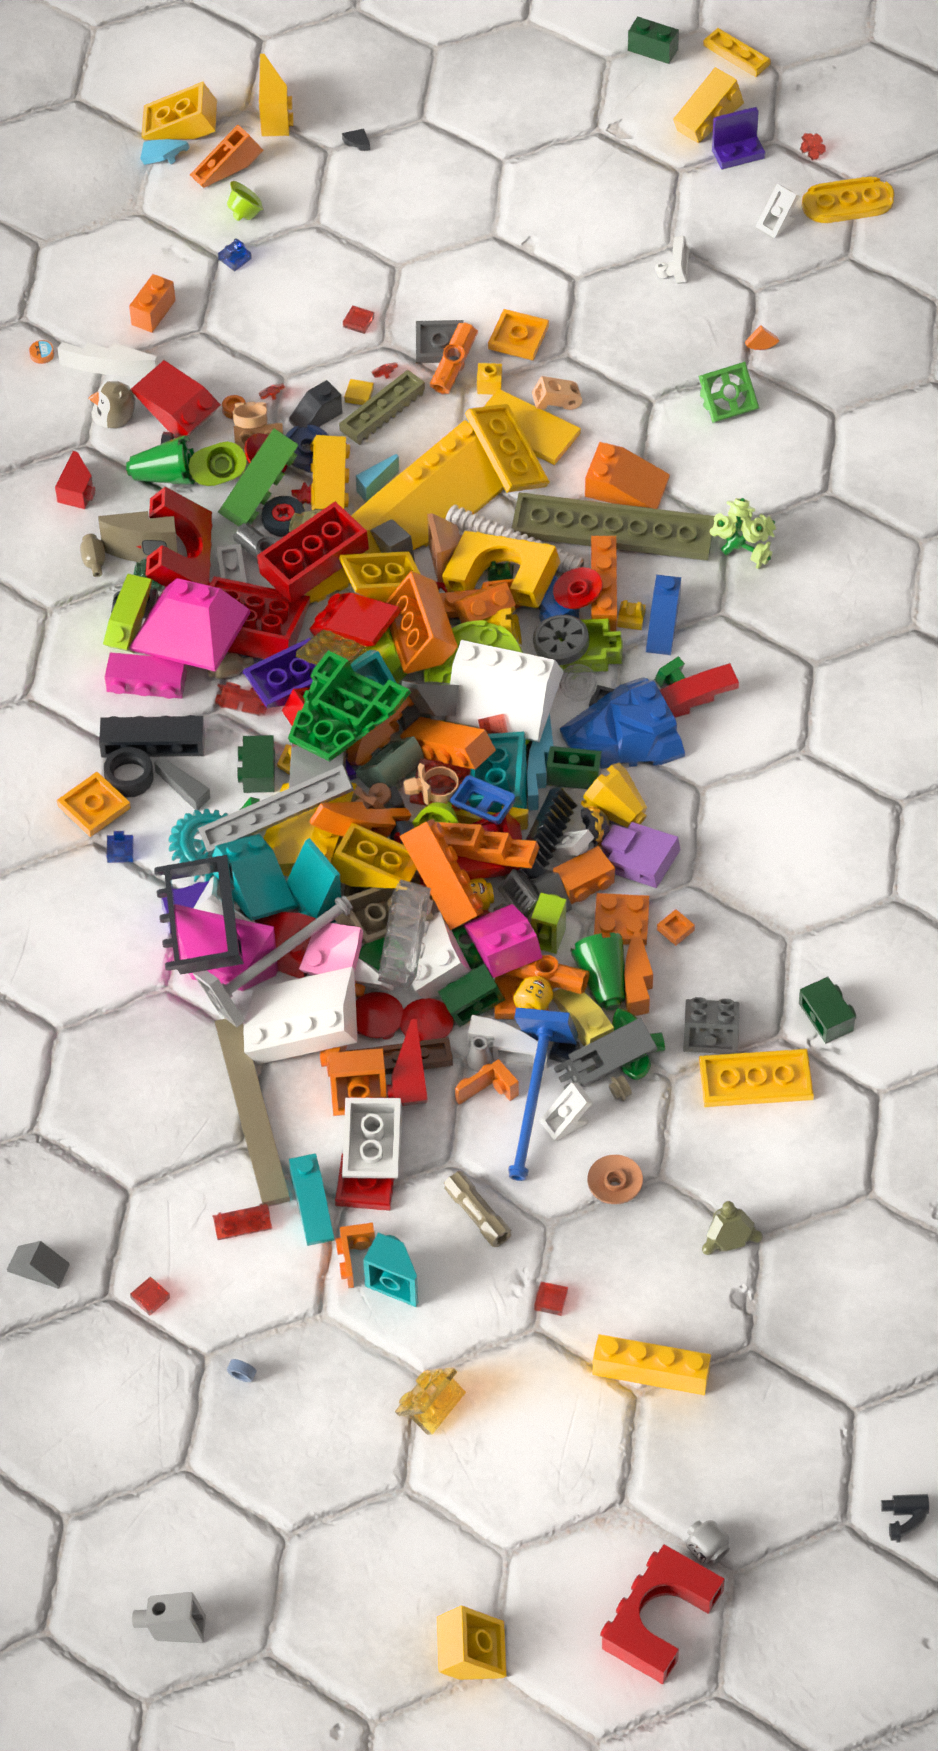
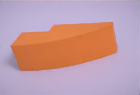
(637, 977)

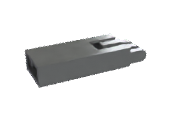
(615, 1051)

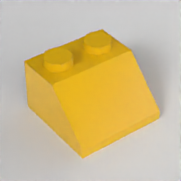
(471, 1645)

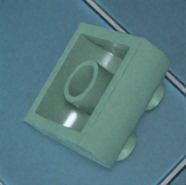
(392, 763)

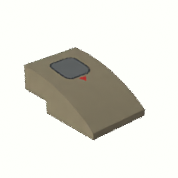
(135, 535)

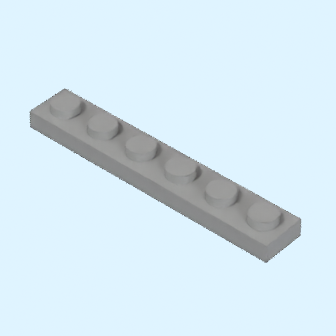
(277, 808)

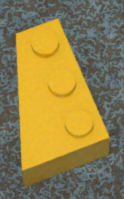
(714, 97)
(329, 471)

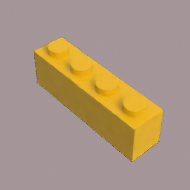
(651, 1364)

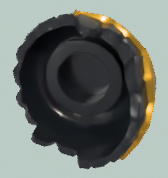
(597, 823)

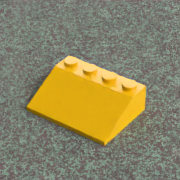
(289, 836)

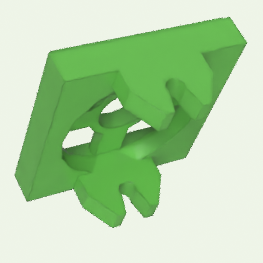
(745, 386)

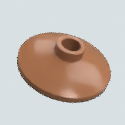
(615, 1169)

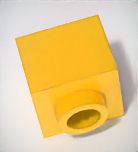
(489, 378)

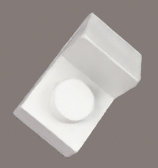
(777, 212)
(572, 845)
(567, 1112)

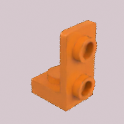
(494, 1073)
(353, 1237)

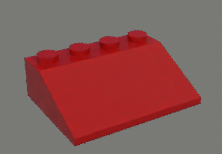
(272, 620)

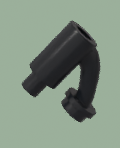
(906, 1505)

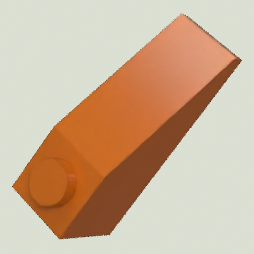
(230, 156)

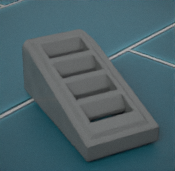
(519, 892)

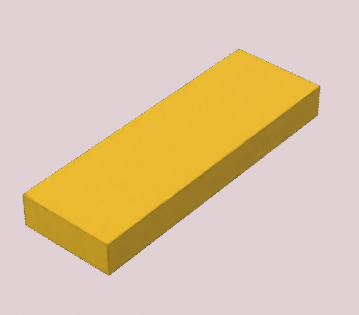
(736, 52)

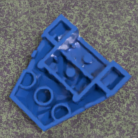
(627, 727)

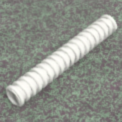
(474, 523)

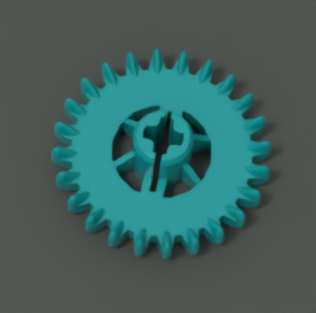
(183, 839)

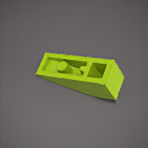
(127, 613)

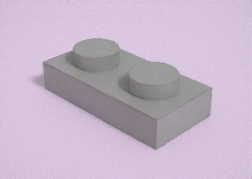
(231, 562)

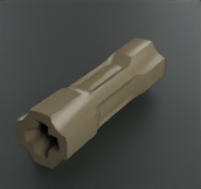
(489, 1223)

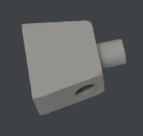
(172, 1618)

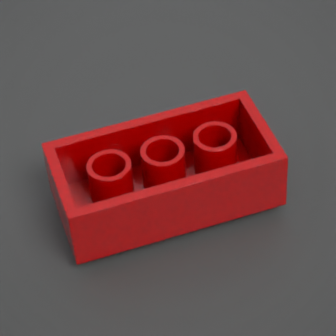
(312, 552)

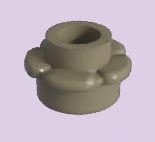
(620, 1088)

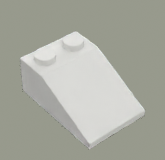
(441, 960)
(372, 1137)

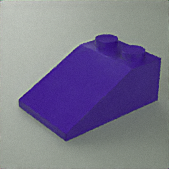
(279, 675)

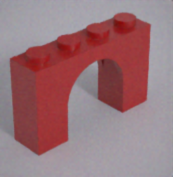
(194, 528)
(666, 1575)

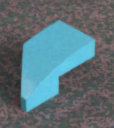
(160, 150)

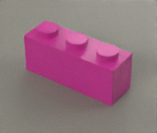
(145, 676)

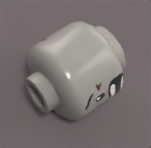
(707, 1542)

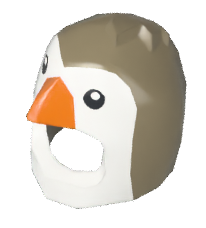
(115, 403)

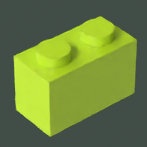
(549, 921)

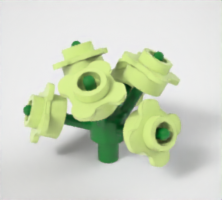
(739, 529)

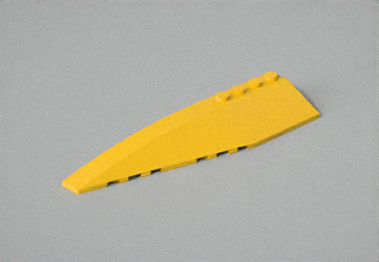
(444, 476)

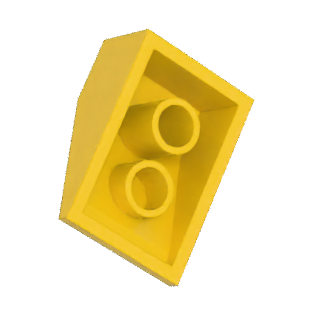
(273, 101)
(181, 115)
(377, 573)
(371, 860)

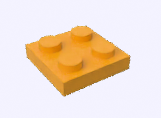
(518, 334)
(93, 804)

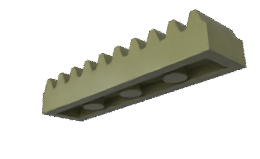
(382, 407)

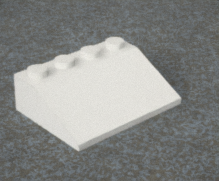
(504, 682)
(301, 1016)

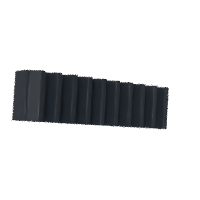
(549, 827)

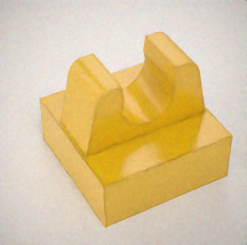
(631, 615)

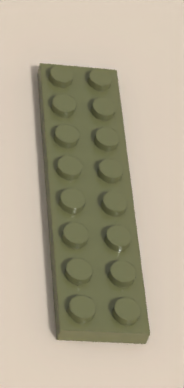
(634, 527)

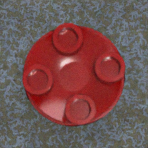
(378, 1015)
(432, 1018)

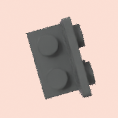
(711, 1026)

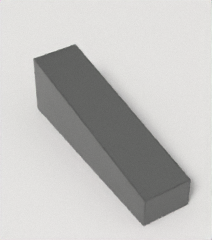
(185, 785)

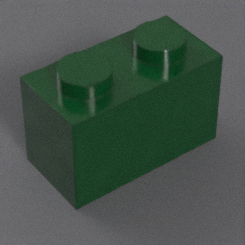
(653, 40)
(257, 764)
(573, 767)
(471, 995)
(827, 1009)

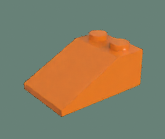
(624, 478)

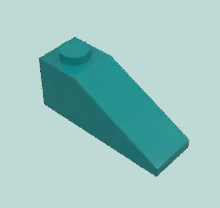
(311, 1199)

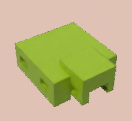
(604, 646)

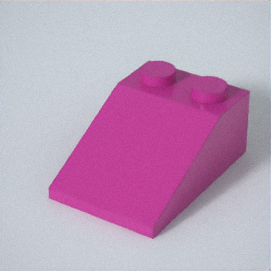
(504, 940)

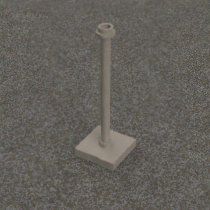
(221, 994)

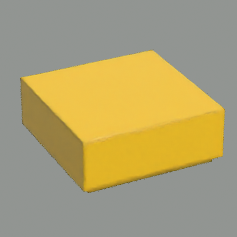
(358, 392)

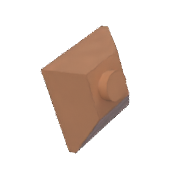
(442, 542)

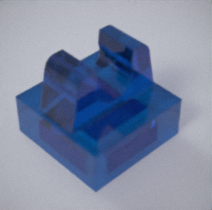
(234, 255)
(120, 847)

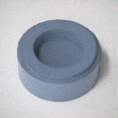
(241, 1370)

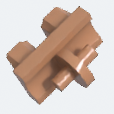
(377, 796)

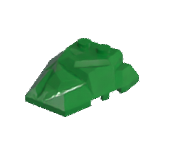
(342, 707)

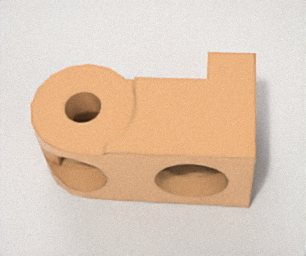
(556, 393)

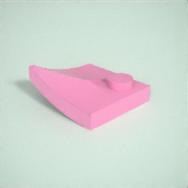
(332, 949)

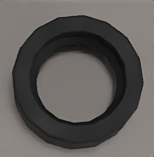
(124, 756)

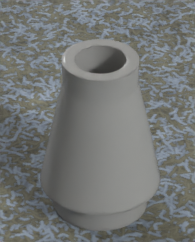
(479, 1053)

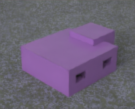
(640, 852)

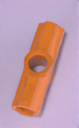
(448, 369)
(556, 974)

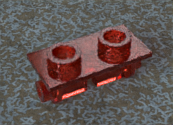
(233, 695)
(242, 1222)

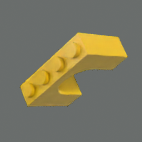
(477, 552)

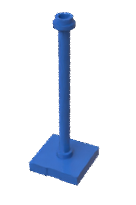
(544, 1027)

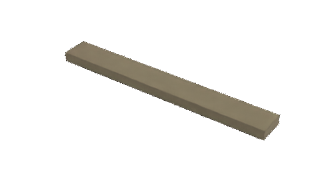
(252, 1114)

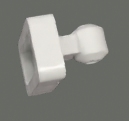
(679, 266)

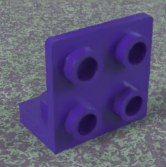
(736, 138)

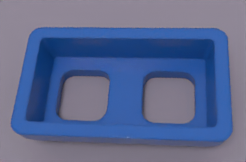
(491, 795)

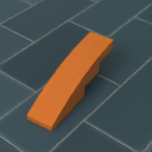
(489, 847)

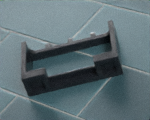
(193, 868)

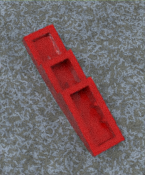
(699, 689)

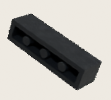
(154, 735)

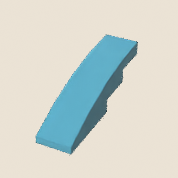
(537, 766)

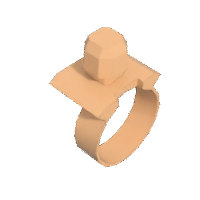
(250, 415)
(414, 786)

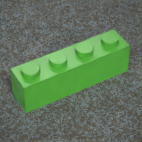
(258, 478)

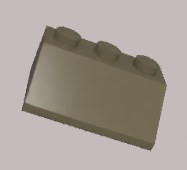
(370, 913)

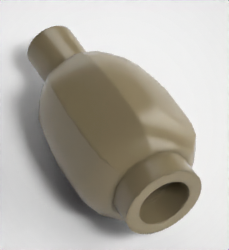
(93, 553)
(231, 666)

